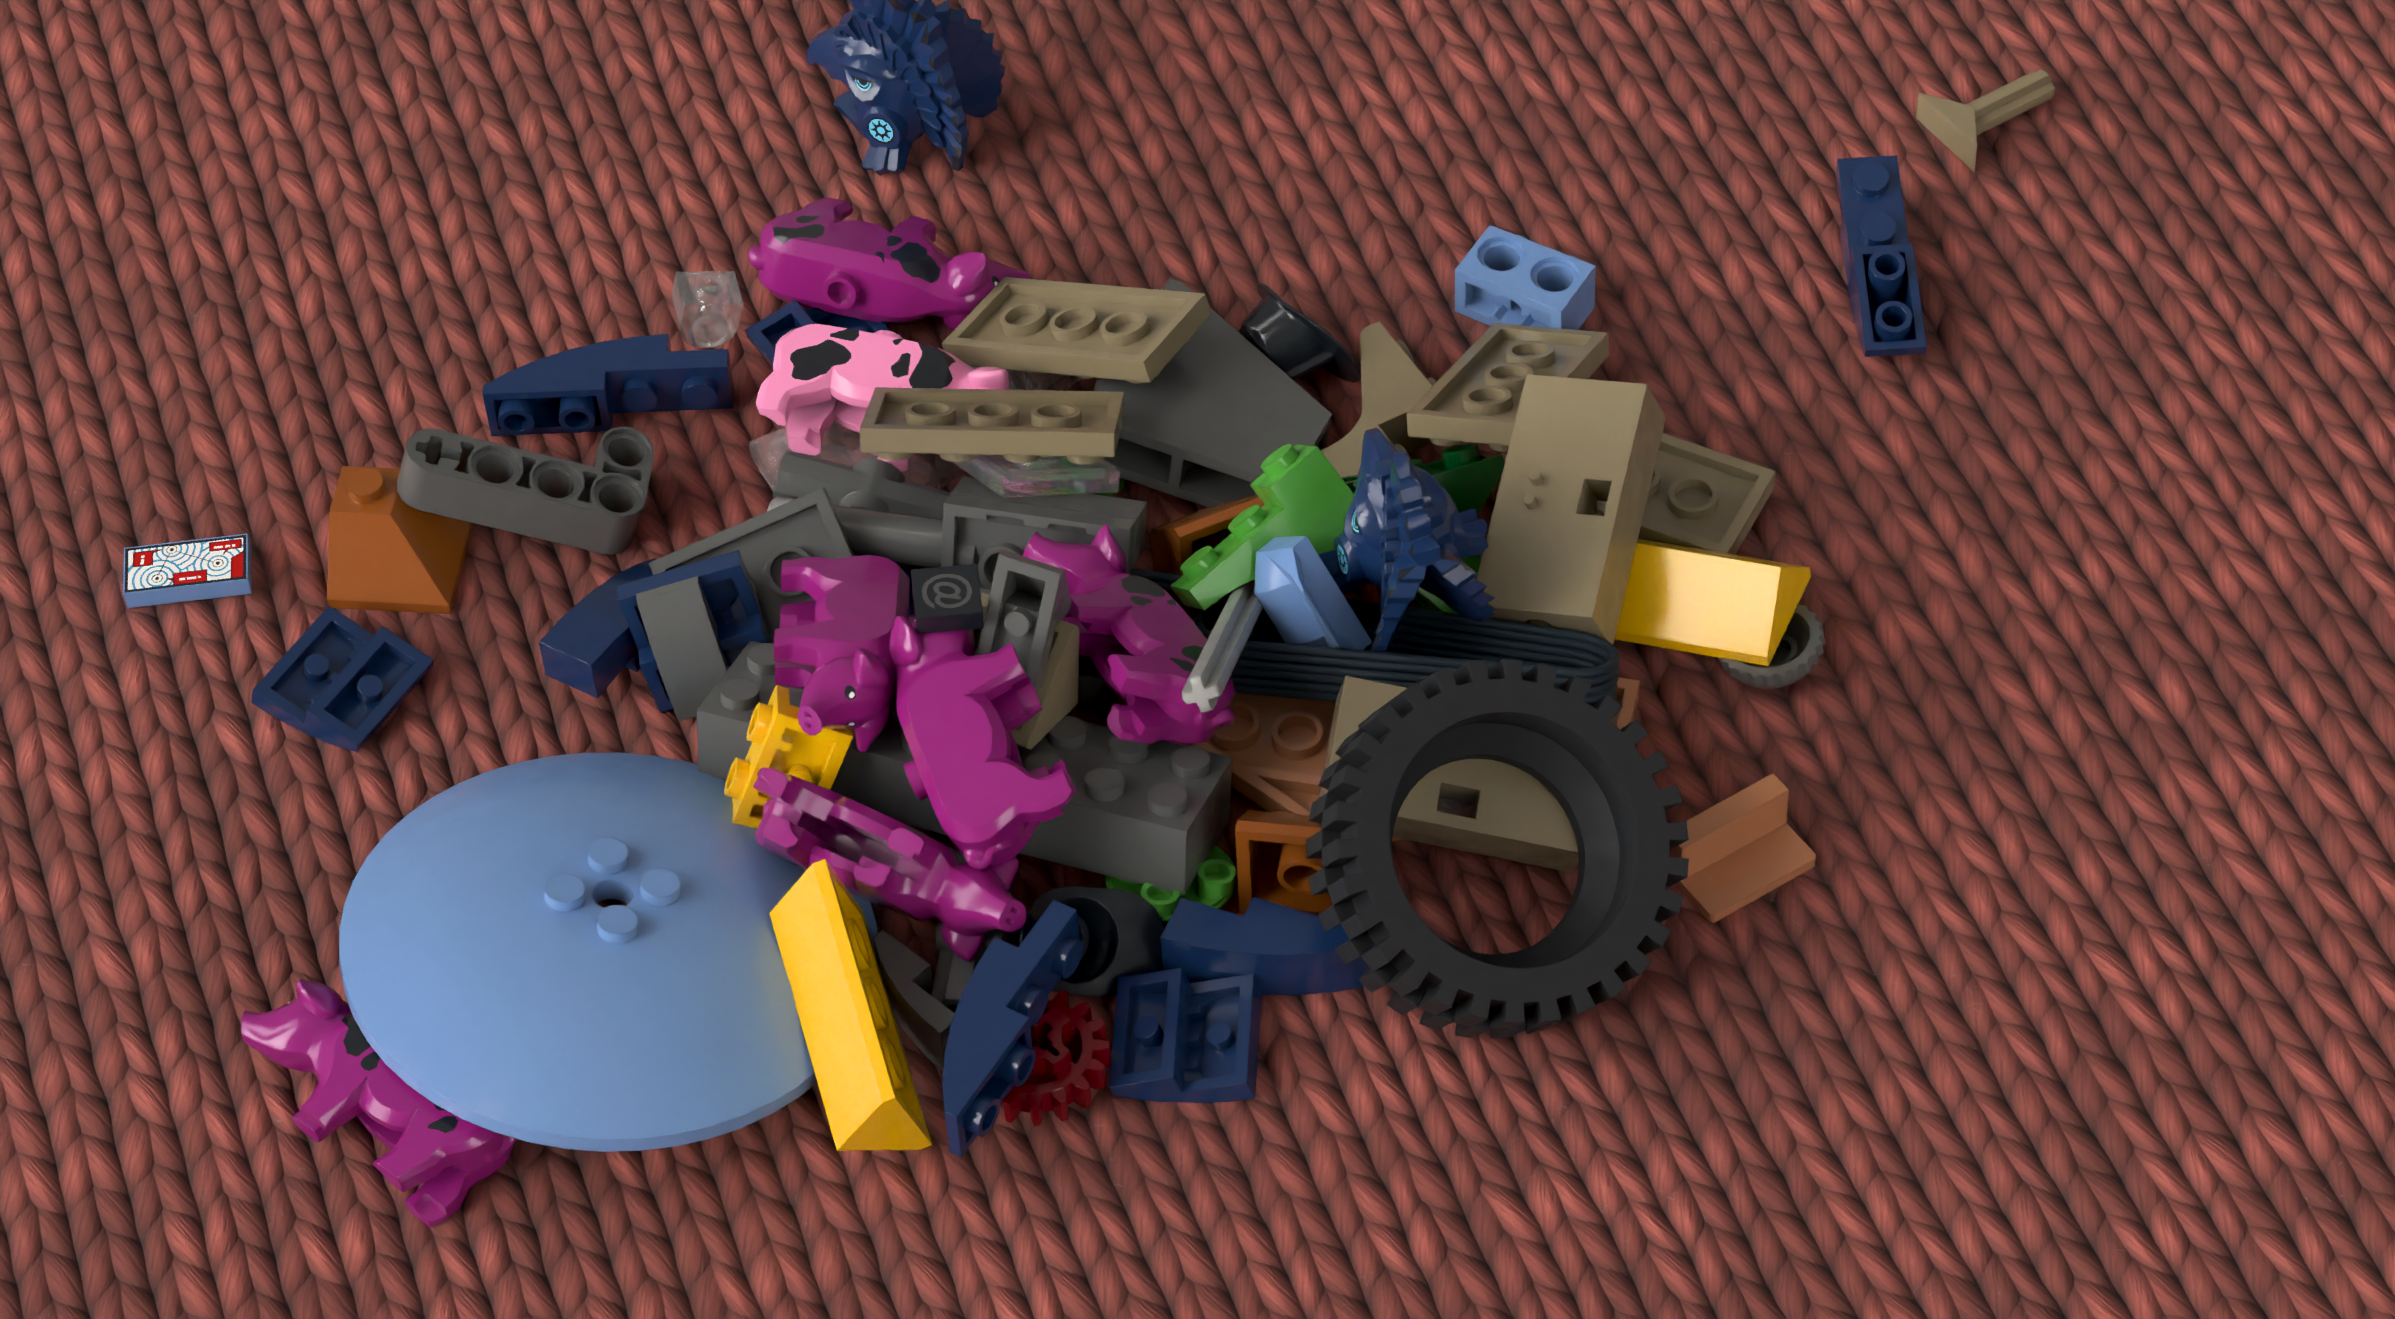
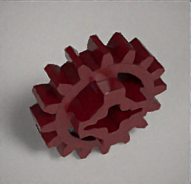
(1055, 1077)

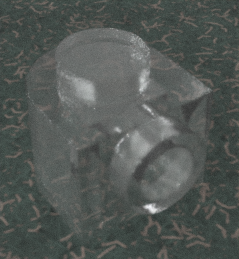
(707, 306)

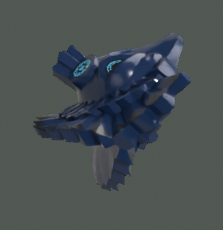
(910, 75)
(1407, 537)

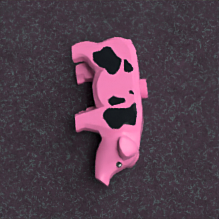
(833, 371)

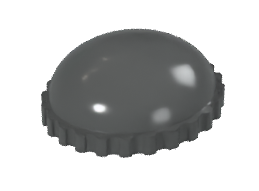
(1793, 658)

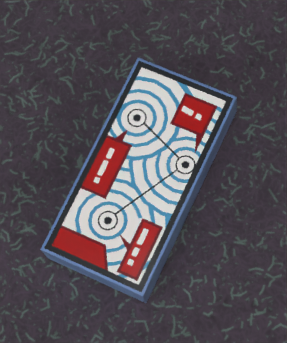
(187, 570)

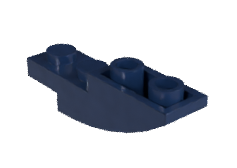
(1879, 257)
(591, 382)
(992, 1025)

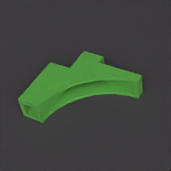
(1300, 499)

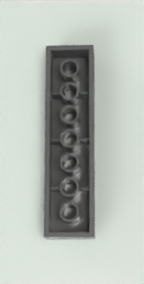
(1136, 807)

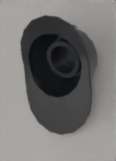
(1295, 340)
(1117, 934)

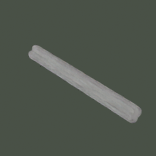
(1223, 648)

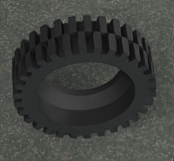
(1591, 774)

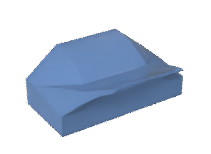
(1304, 597)

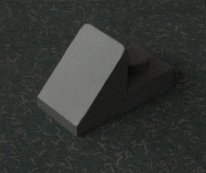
(1024, 609)

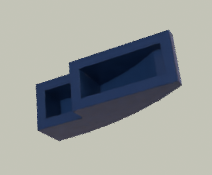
(593, 638)
(1274, 942)

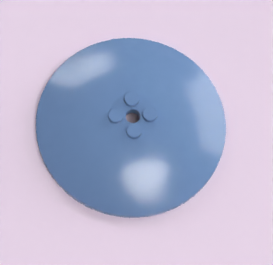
(569, 1021)

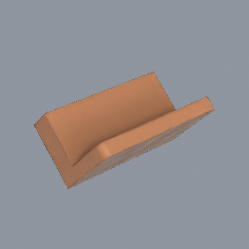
(1741, 850)

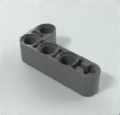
(532, 491)

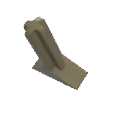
(1960, 123)

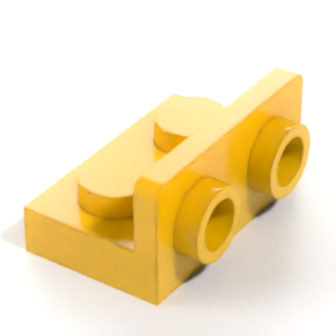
(784, 746)

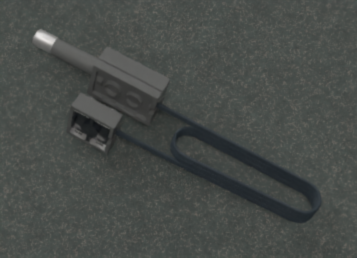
(982, 524)

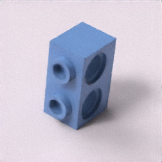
(1523, 283)

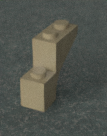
(1388, 390)

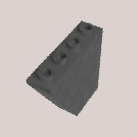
(1212, 417)

